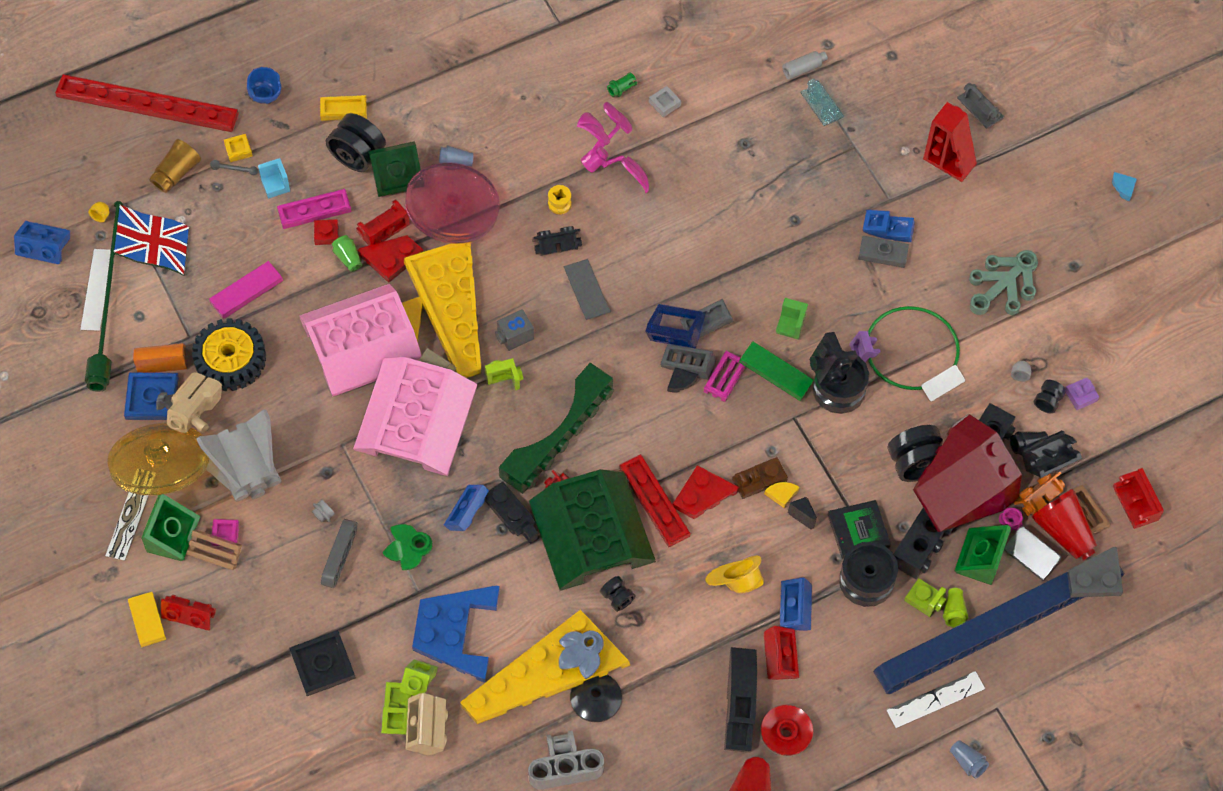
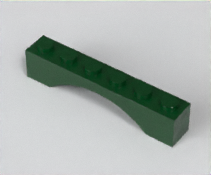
(526, 463)

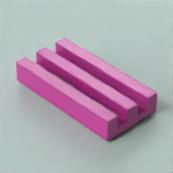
(717, 391)

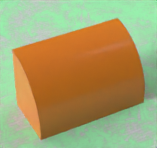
(160, 358)

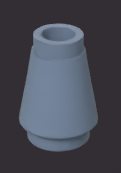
(455, 155)
(969, 759)

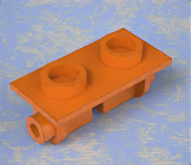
(1032, 497)

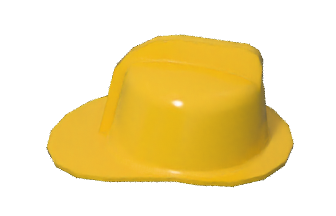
(738, 576)

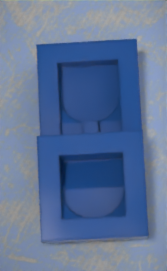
(888, 227)

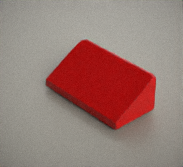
(781, 653)

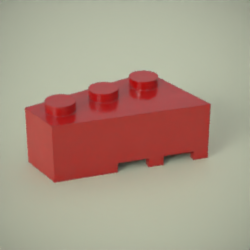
(951, 143)

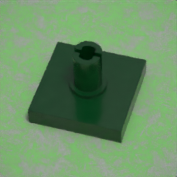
(394, 167)

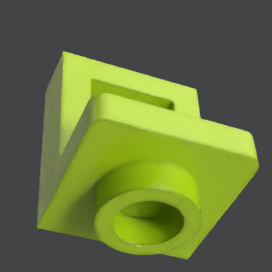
(503, 370)

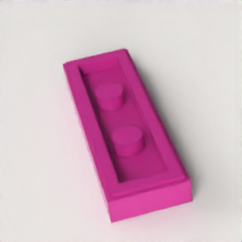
(314, 208)
(245, 289)

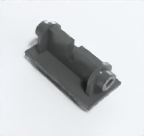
(980, 106)

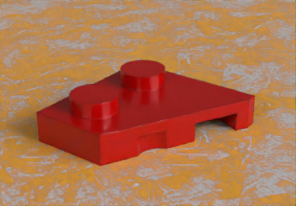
(389, 255)
(703, 492)

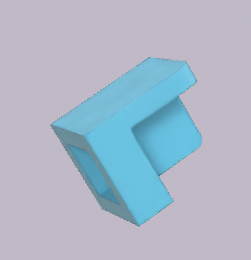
(274, 178)

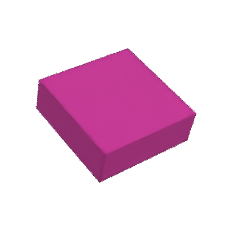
(225, 529)

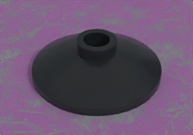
(596, 708)

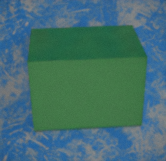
(169, 529)
(982, 552)

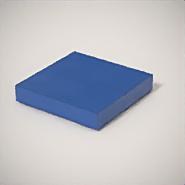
(143, 393)

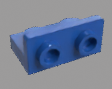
(40, 242)

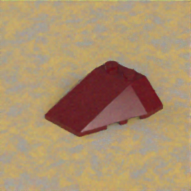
(968, 476)

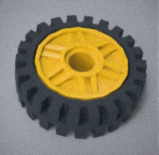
(227, 338)

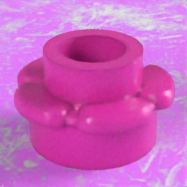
(1011, 513)

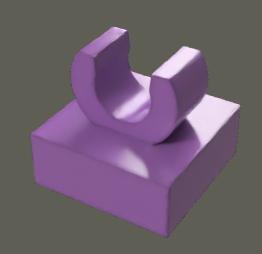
(863, 345)
(1082, 393)

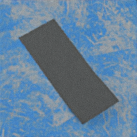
(586, 289)

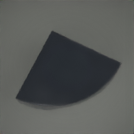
(681, 380)

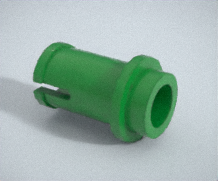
(624, 83)

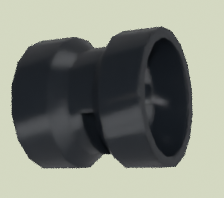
(1049, 396)
(617, 593)

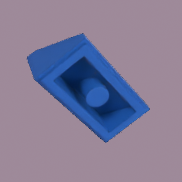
(796, 604)

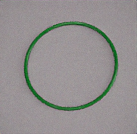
(919, 309)

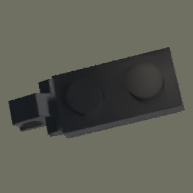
(511, 512)

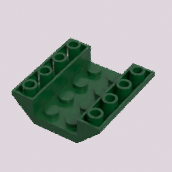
(590, 526)

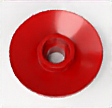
(791, 719)

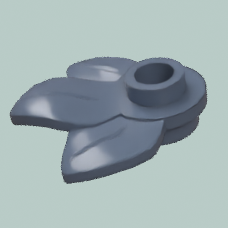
(578, 654)

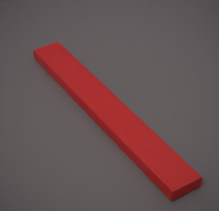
(147, 103)

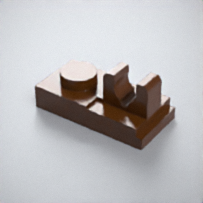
(759, 477)

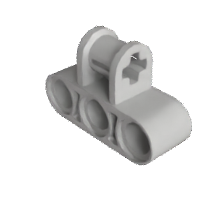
(564, 752)

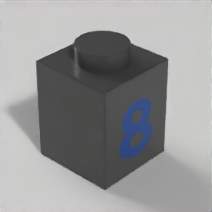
(514, 330)

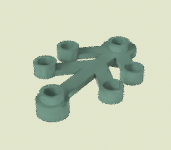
(1005, 280)

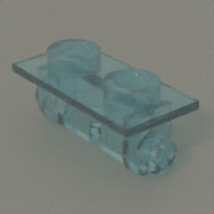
(821, 102)

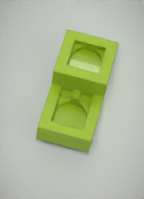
(395, 710)

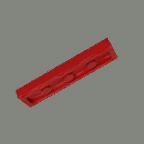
(654, 501)

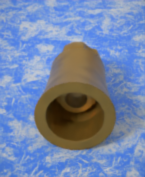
(174, 166)

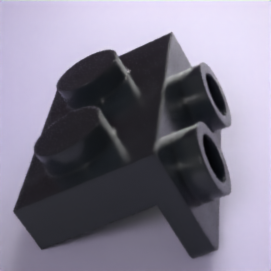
(830, 361)

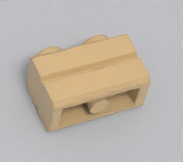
(426, 724)

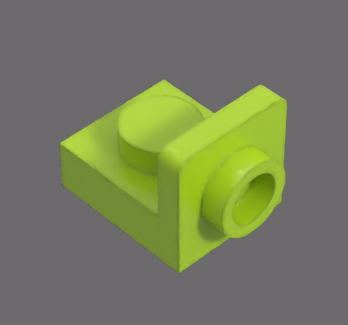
(926, 598)
(417, 677)

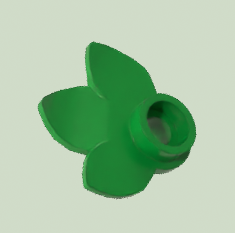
(405, 548)

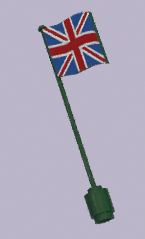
(145, 241)

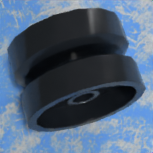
(353, 141)
(847, 393)
(914, 451)
(868, 574)

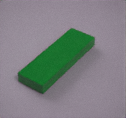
(776, 371)

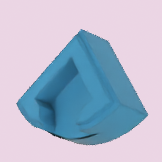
(1123, 185)

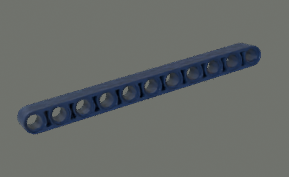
(975, 634)

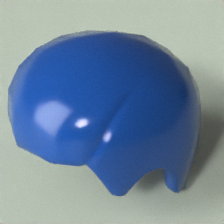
(263, 85)

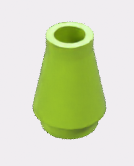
(955, 608)

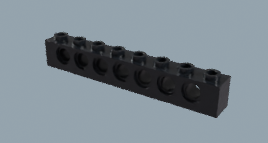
(914, 562)

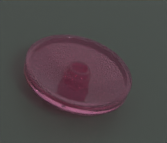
(452, 203)

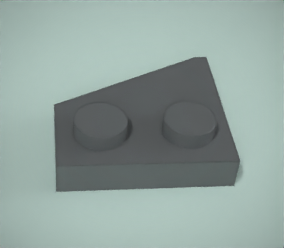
(1097, 576)

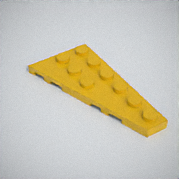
(448, 295)

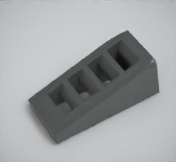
(700, 355)

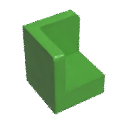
(792, 318)

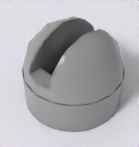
(1021, 371)

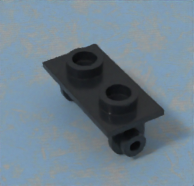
(548, 241)

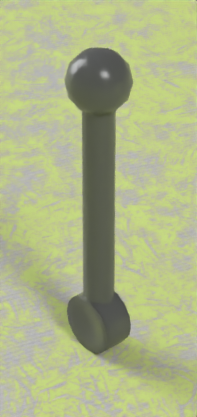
(216, 165)

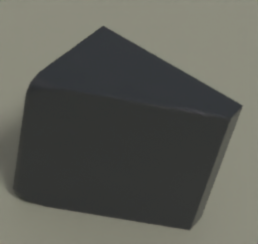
(803, 512)

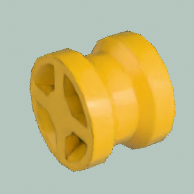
(560, 205)

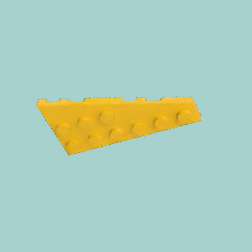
(538, 673)

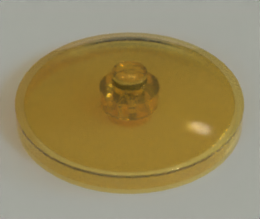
(156, 460)

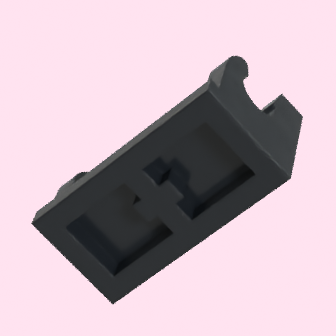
(1050, 454)

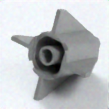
(243, 457)

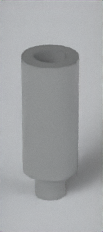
(803, 64)

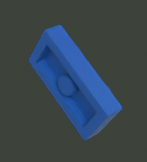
(466, 507)

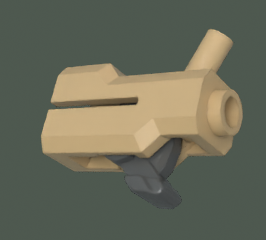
(190, 402)

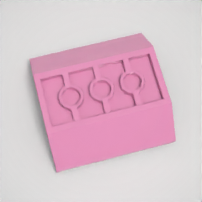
(358, 335)
(416, 413)

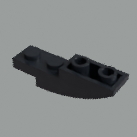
(741, 699)

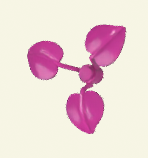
(598, 155)

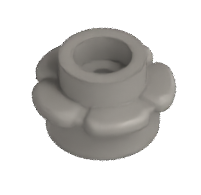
(322, 511)

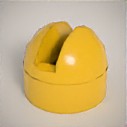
(99, 211)

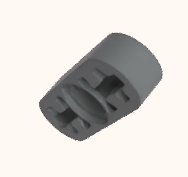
(339, 553)

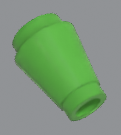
(346, 251)

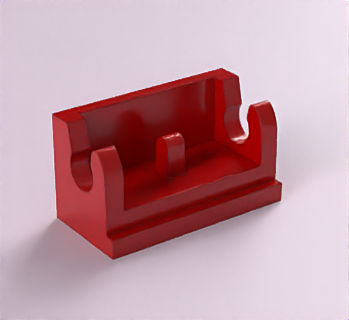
(384, 225)
(1138, 498)

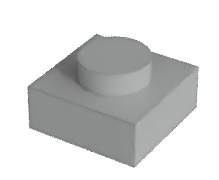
(664, 101)

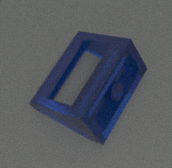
(673, 335)

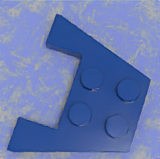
(443, 628)

